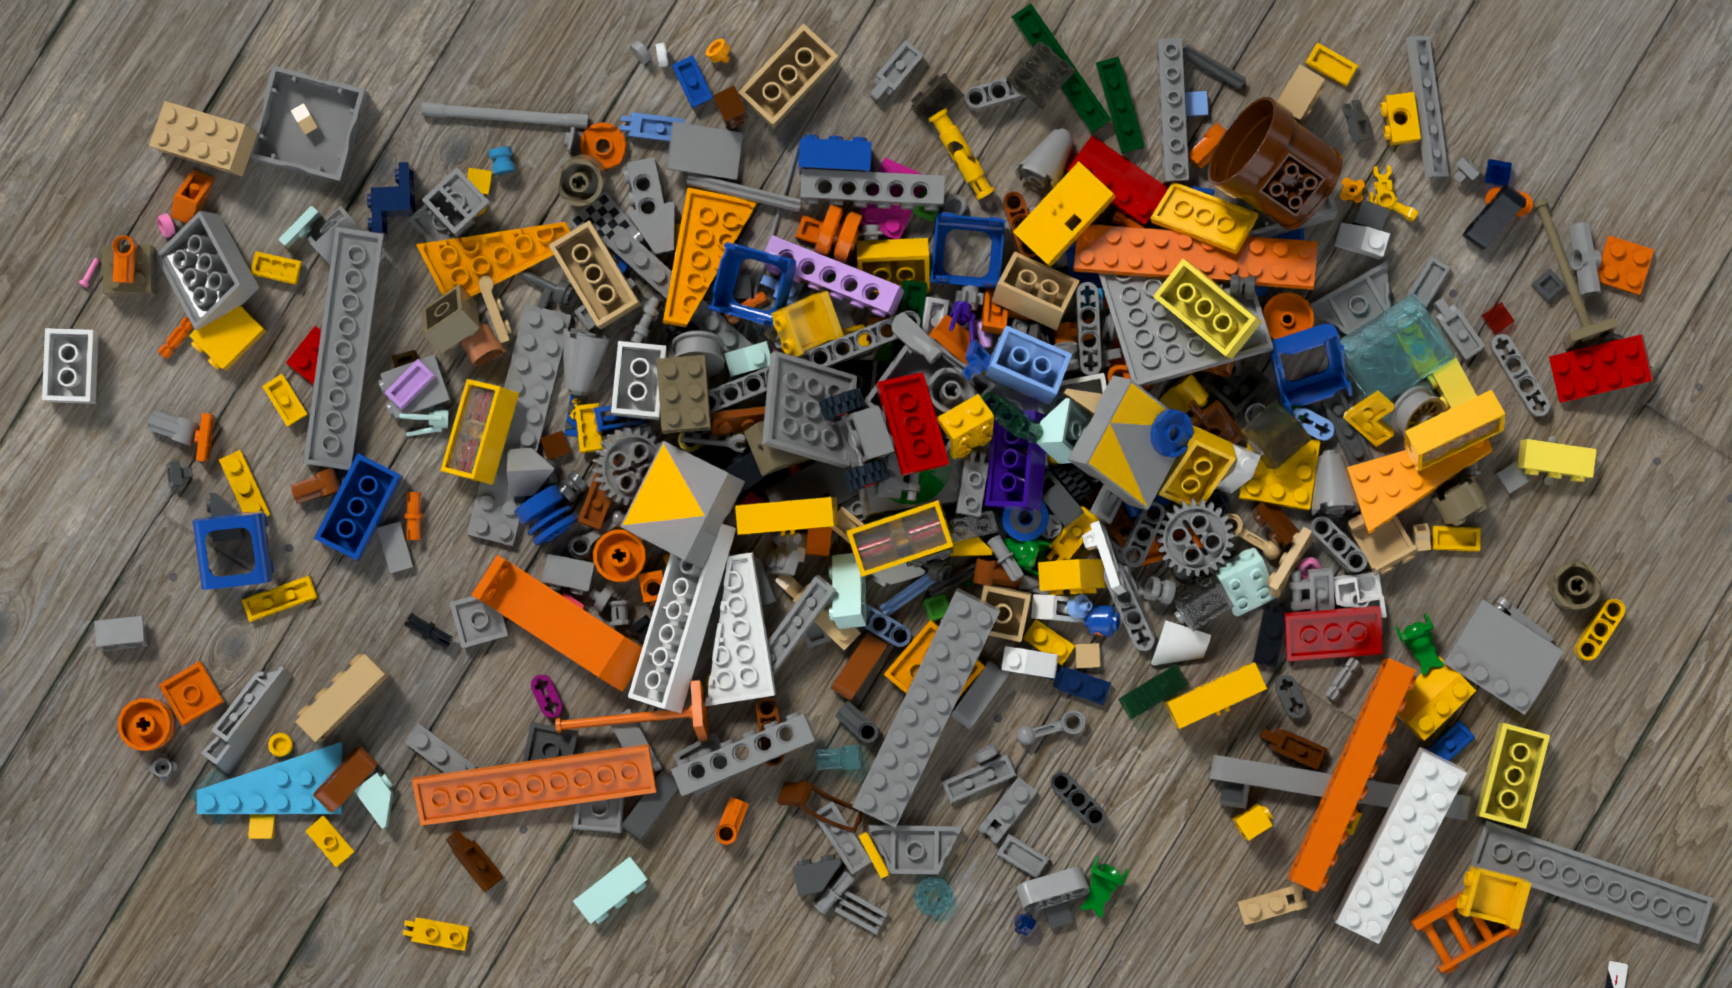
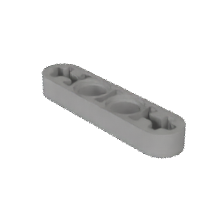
(1091, 328)
(1516, 377)
(1133, 605)

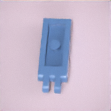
(649, 126)

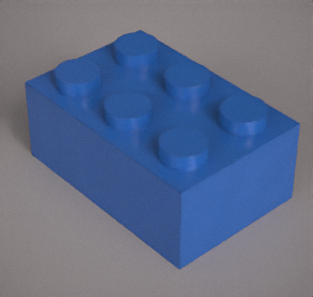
(834, 153)

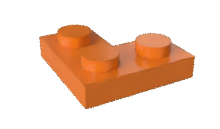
(995, 316)

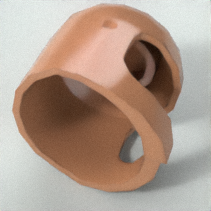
(482, 343)

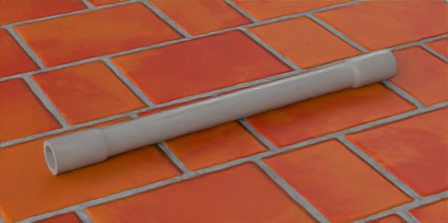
(441, 110)

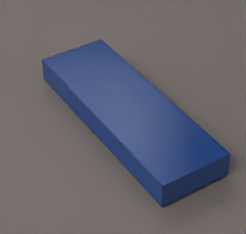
(1451, 741)

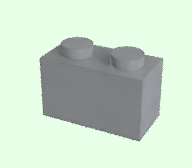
(568, 573)

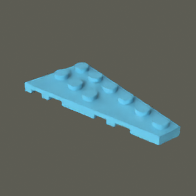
(276, 788)

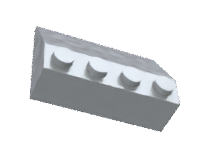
(206, 269)
(1503, 656)

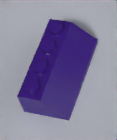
(1015, 470)

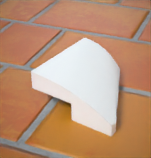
(1359, 590)
(1179, 644)

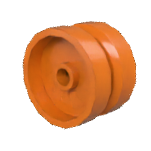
(841, 235)
(1291, 307)
(609, 546)
(132, 726)

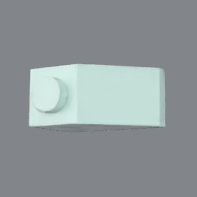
(749, 358)
(377, 797)

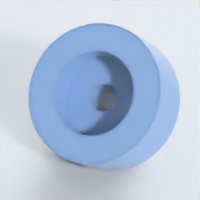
(1078, 606)

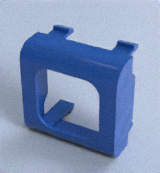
(992, 226)
(727, 276)
(1316, 386)
(252, 521)

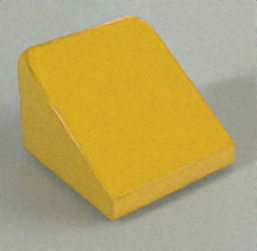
(262, 826)

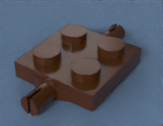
(1215, 421)

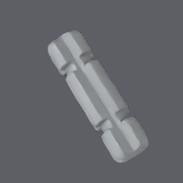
(1343, 679)

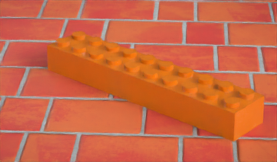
(1351, 774)

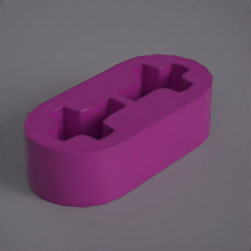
(552, 693)

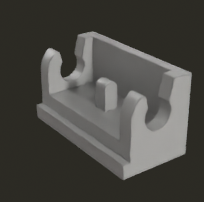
(121, 633)

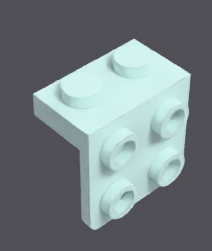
(1245, 581)

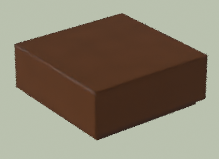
(555, 445)

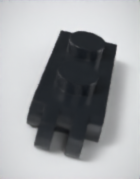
(1270, 636)

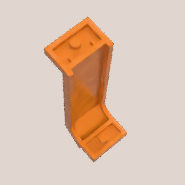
(559, 622)

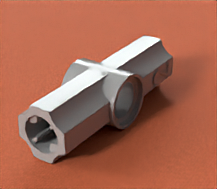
(1585, 259)

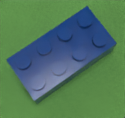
(358, 507)

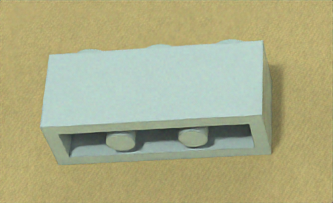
(849, 600)
(611, 890)

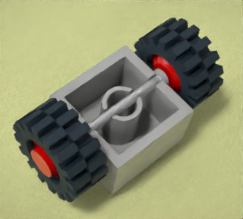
(863, 437)

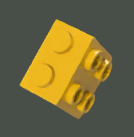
(967, 426)

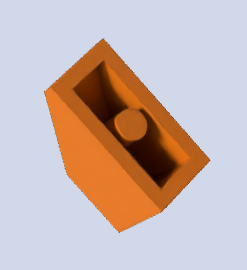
(191, 196)

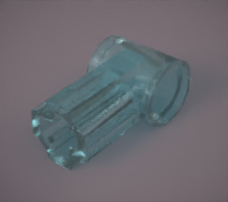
(846, 757)

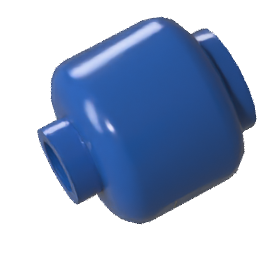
(1102, 620)

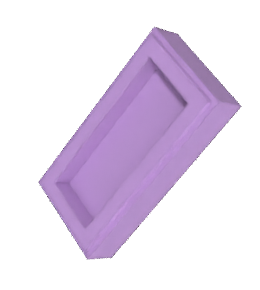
(409, 384)

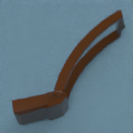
(798, 795)

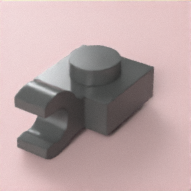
(1358, 124)

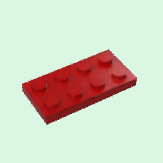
(1601, 368)
(912, 423)
(1333, 633)

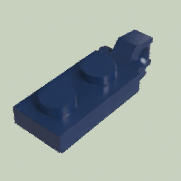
(1081, 685)

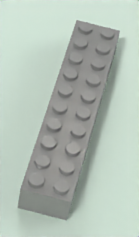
(926, 707)

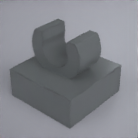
(176, 474)

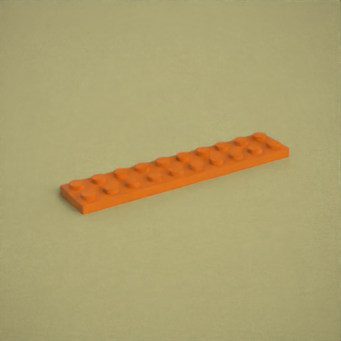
(1158, 253)
(534, 784)

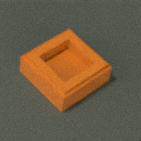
(809, 229)

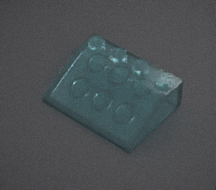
(1395, 349)

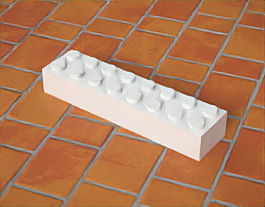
(679, 627)
(1399, 845)

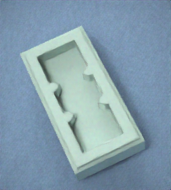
(300, 228)

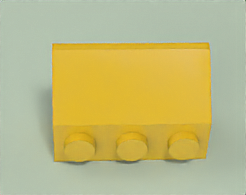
(895, 260)
(1434, 699)

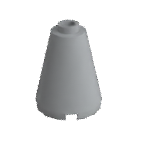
(1047, 162)
(582, 358)
(1333, 487)

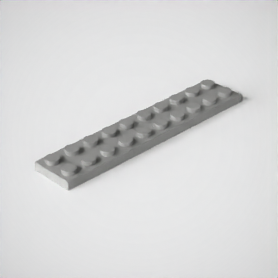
(343, 348)
(533, 376)
(1593, 882)

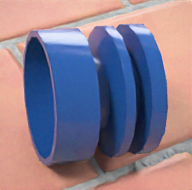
(546, 515)

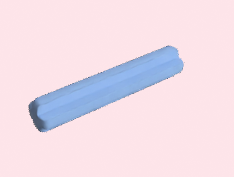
(906, 594)

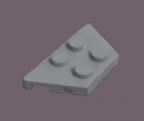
(1355, 301)
(914, 848)

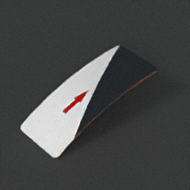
(1616, 975)

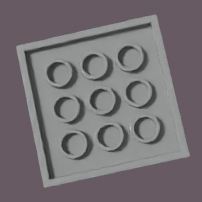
(793, 410)

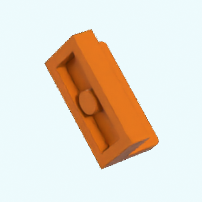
(954, 341)

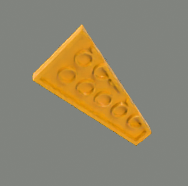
(705, 227)
(488, 254)
(1393, 484)

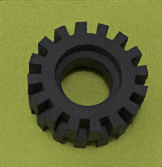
(1072, 481)

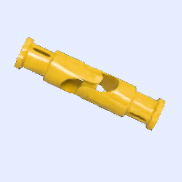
(968, 164)

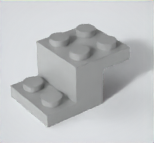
(449, 208)

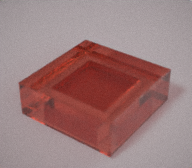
(1497, 318)

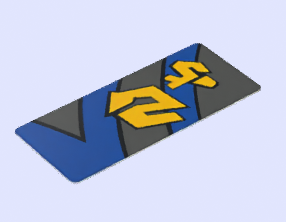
(571, 423)

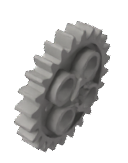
(624, 446)
(1212, 525)

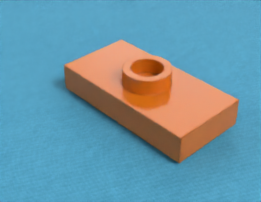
(204, 437)

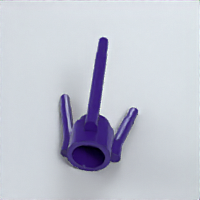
(962, 314)

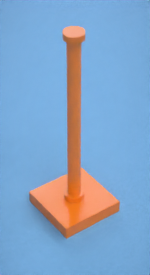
(696, 711)

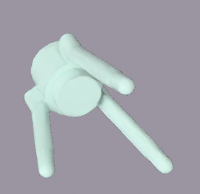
(438, 418)

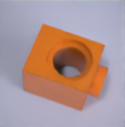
(819, 541)
(647, 578)

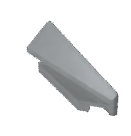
(244, 718)

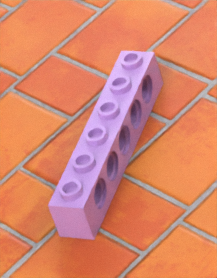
(883, 305)

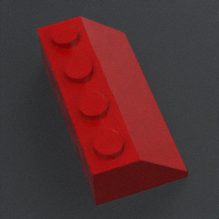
(1134, 189)

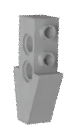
(659, 226)

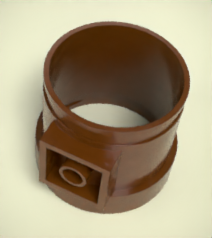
(1275, 164)

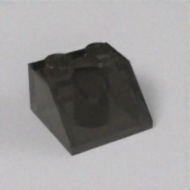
(1275, 435)

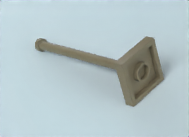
(1589, 331)

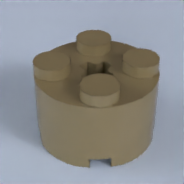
(568, 184)
(1460, 500)
(1588, 587)

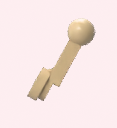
(1270, 549)

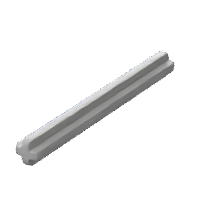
(744, 192)

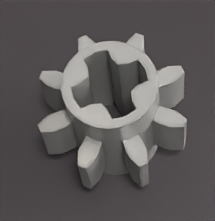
(970, 295)

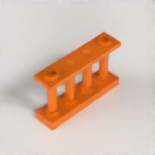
(1446, 912)

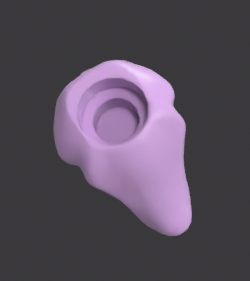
(984, 338)

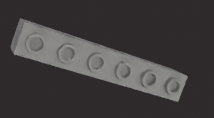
(1172, 111)
(861, 180)
(802, 735)

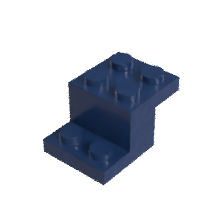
(393, 200)

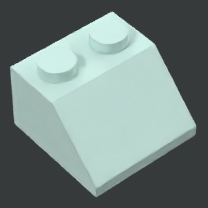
(1062, 430)

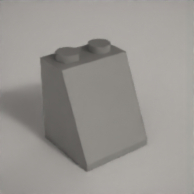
(323, 235)

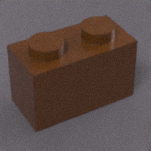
(730, 107)

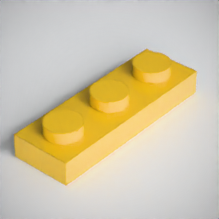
(243, 483)

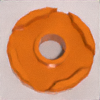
(606, 132)

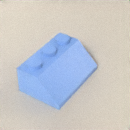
(1028, 365)

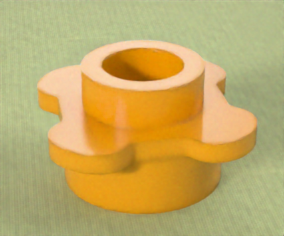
(1355, 196)

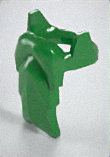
(1027, 551)
(1418, 639)
(1104, 881)

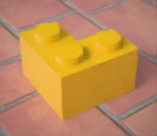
(1076, 575)

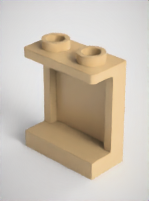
(1384, 546)

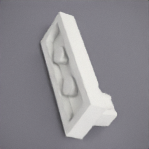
(1099, 539)

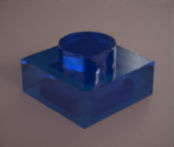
(1497, 172)

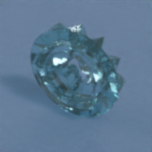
(935, 907)

